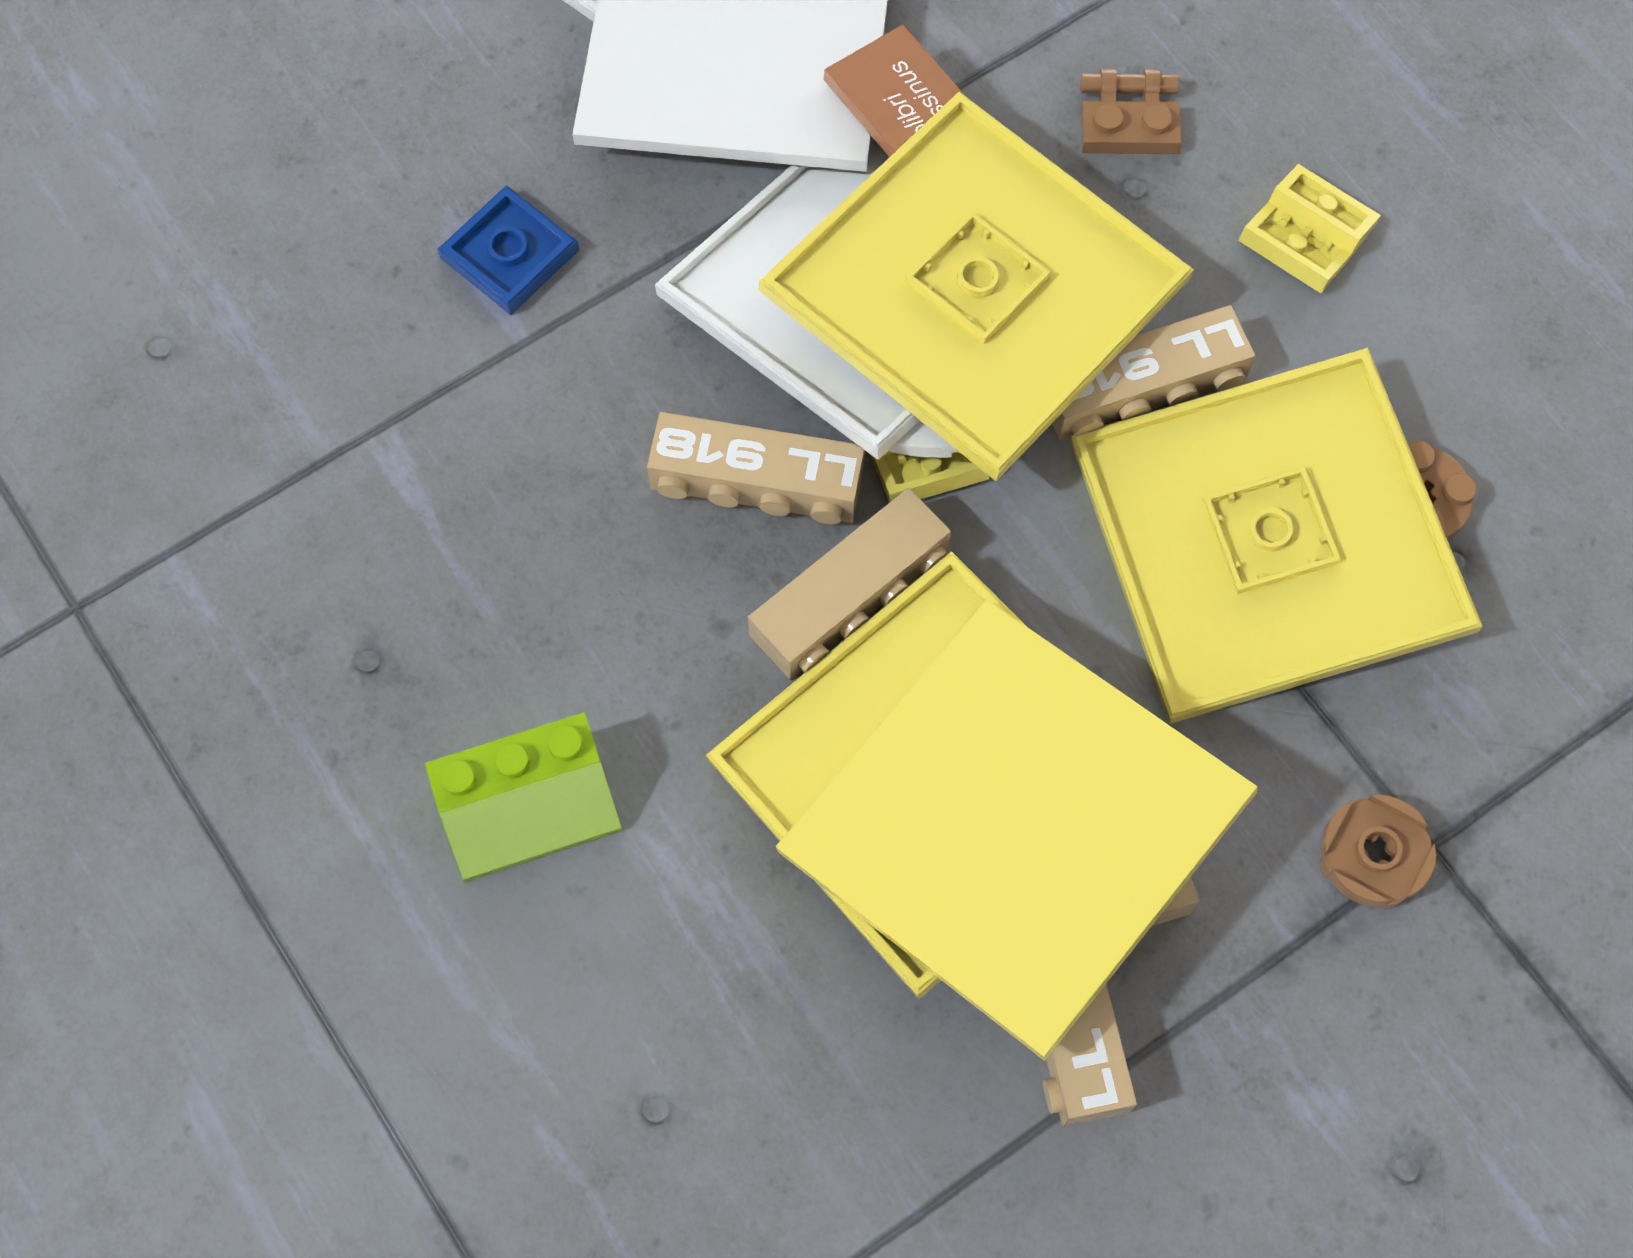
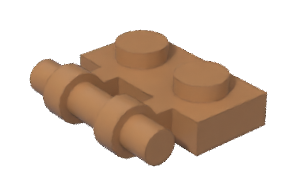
(1130, 125)

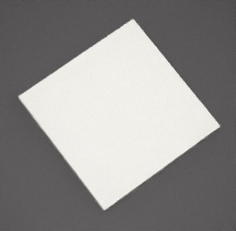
(726, 79)
(721, 295)

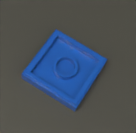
(508, 249)

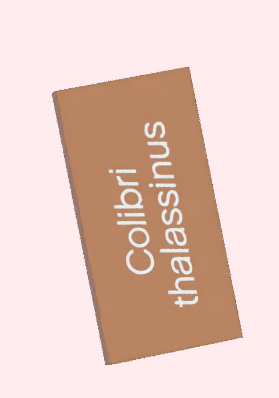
(891, 87)

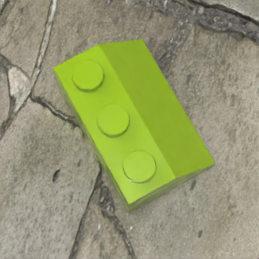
(523, 797)

